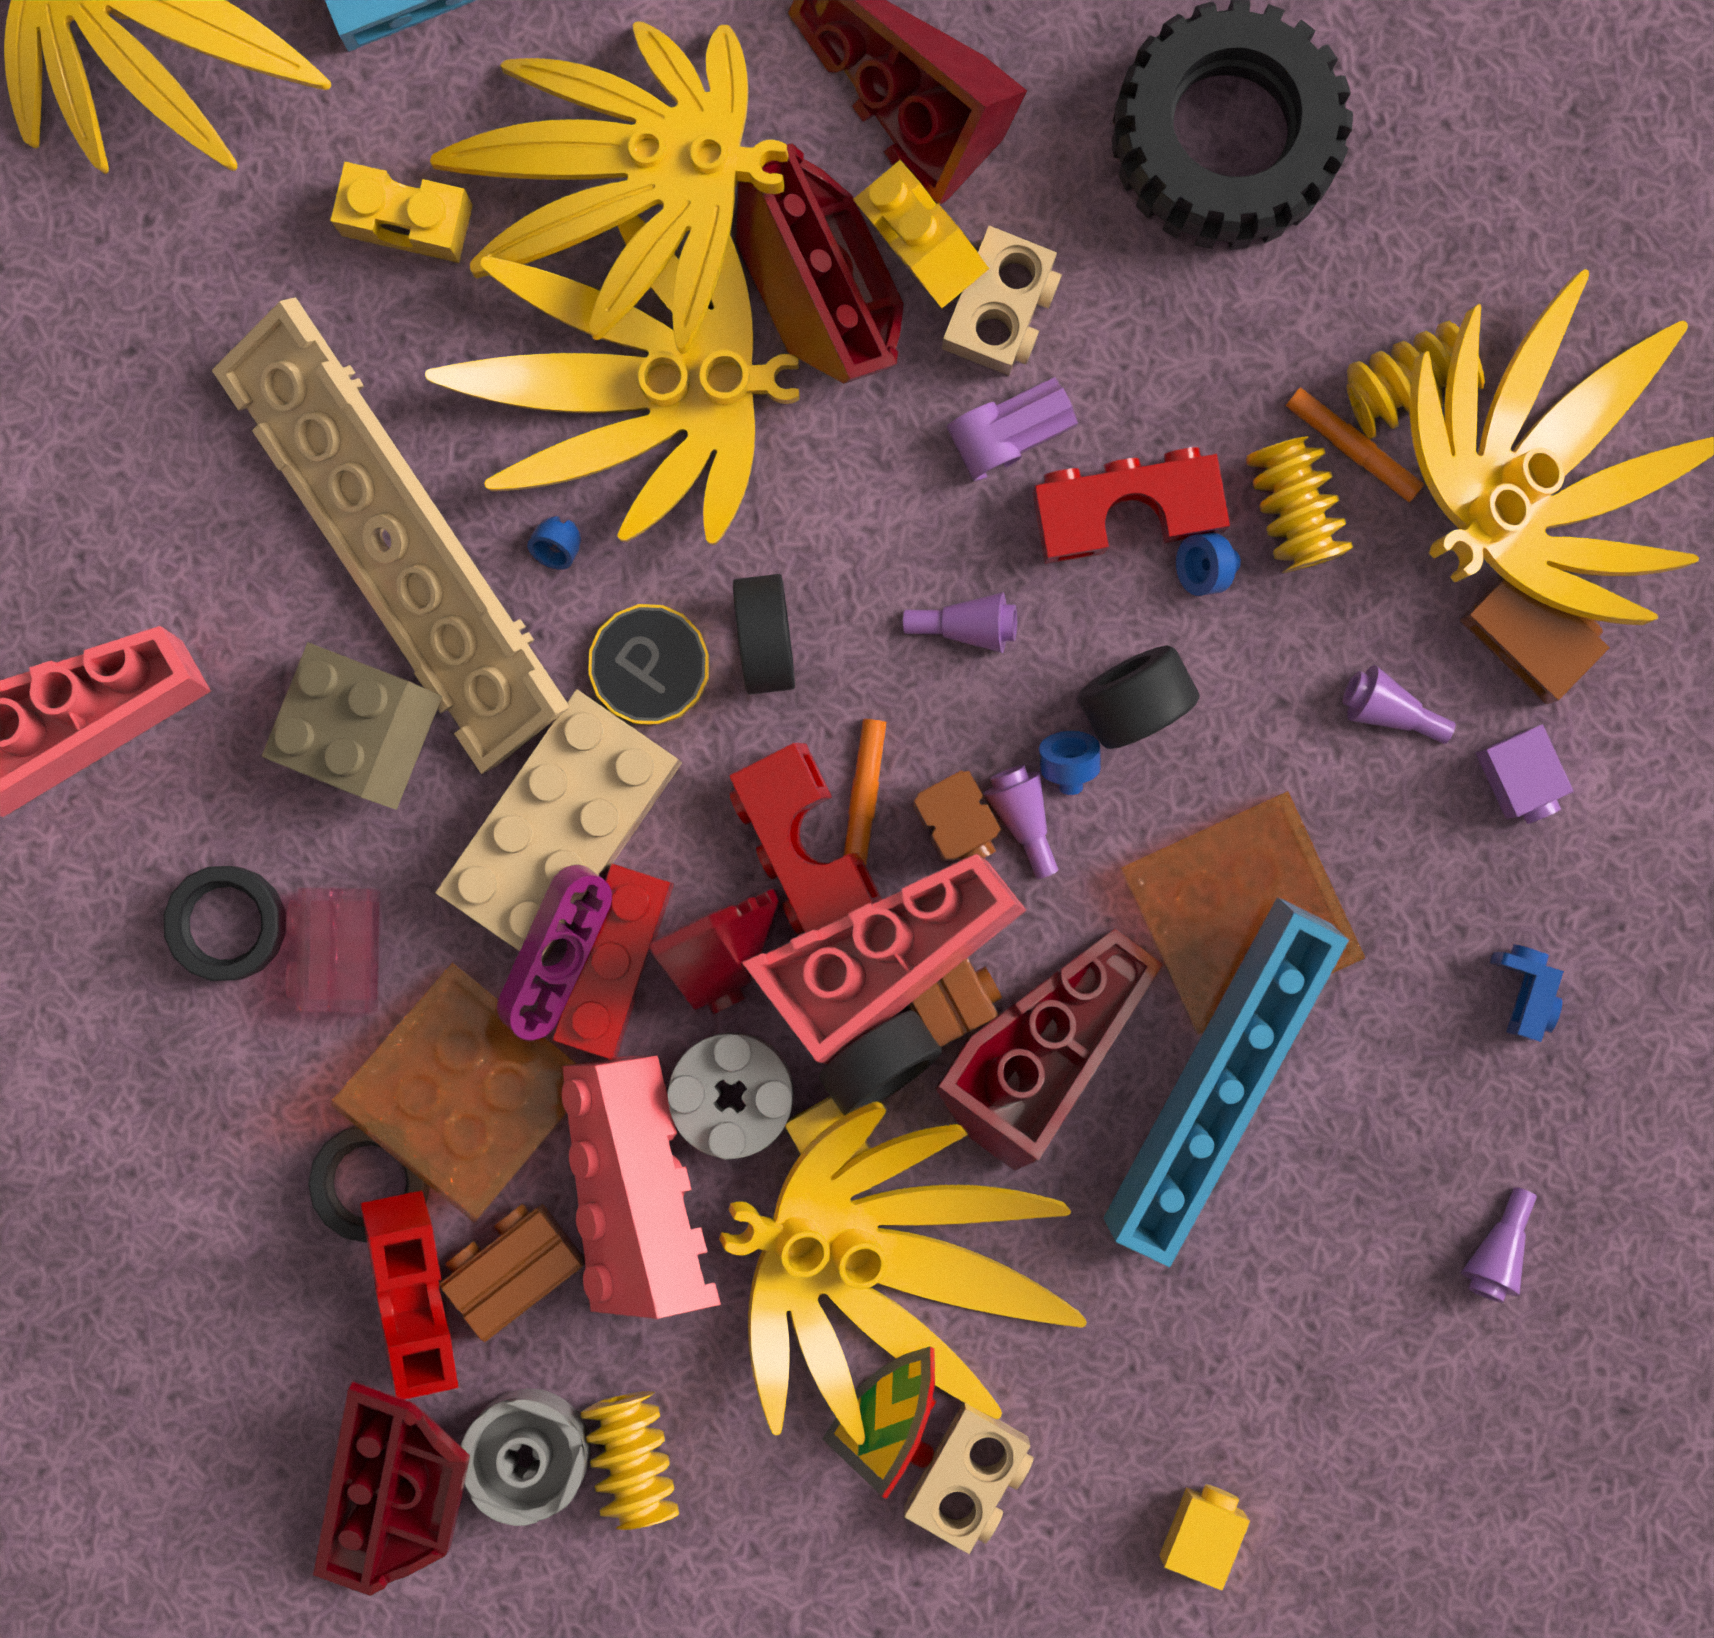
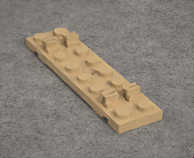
(355, 489)

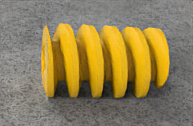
(1387, 380)
(1298, 503)
(631, 1461)

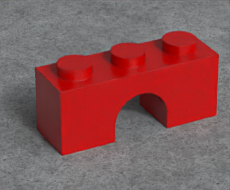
(1182, 493)
(776, 798)
(608, 982)
(409, 1295)

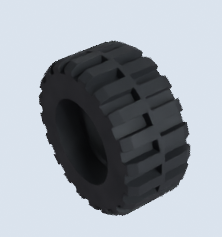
(1245, 47)

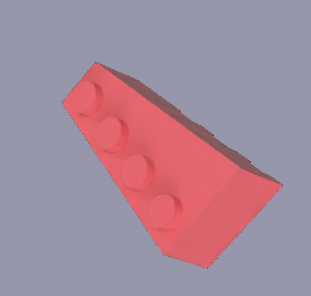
(88, 706)
(883, 955)
(631, 1192)

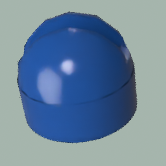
(551, 532)

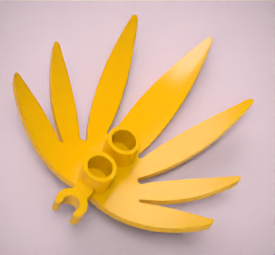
(201, 25)
(671, 155)
(693, 392)
(1505, 496)
(833, 1248)

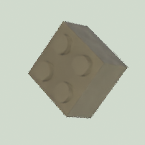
(351, 726)

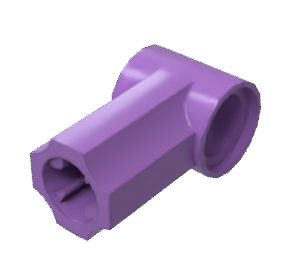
(1005, 431)

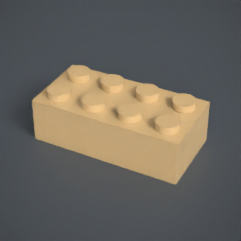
(564, 808)

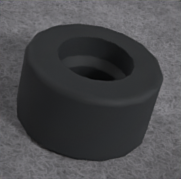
(1138, 697)

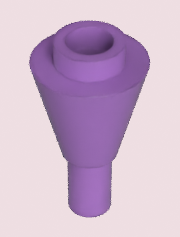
(977, 622)
(1382, 702)
(1020, 805)
(1499, 1259)

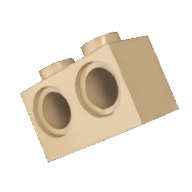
(994, 300)
(956, 1472)

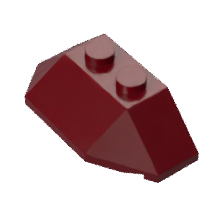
(819, 271)
(388, 1493)

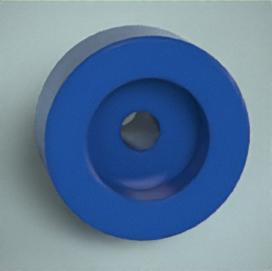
(1206, 564)
(1070, 760)

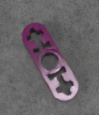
(562, 976)

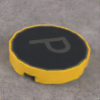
(648, 664)

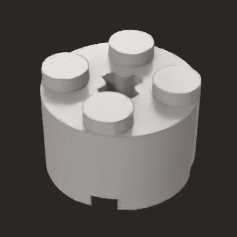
(695, 1092)
(518, 1493)

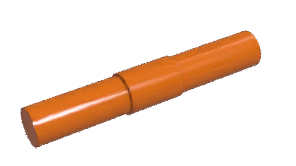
(1354, 444)
(865, 788)

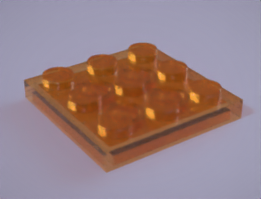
(1215, 891)
(458, 1094)

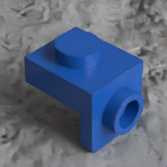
(1536, 1004)

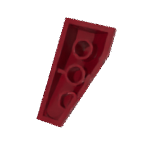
(926, 89)
(709, 953)
(1038, 1055)

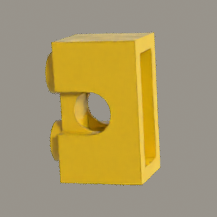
(433, 213)
(921, 234)

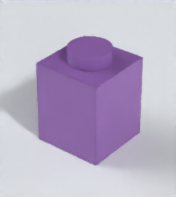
(1525, 775)

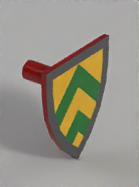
(893, 1416)

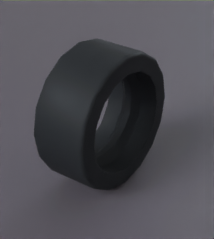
(763, 634)
(180, 908)
(880, 1062)
(323, 1189)

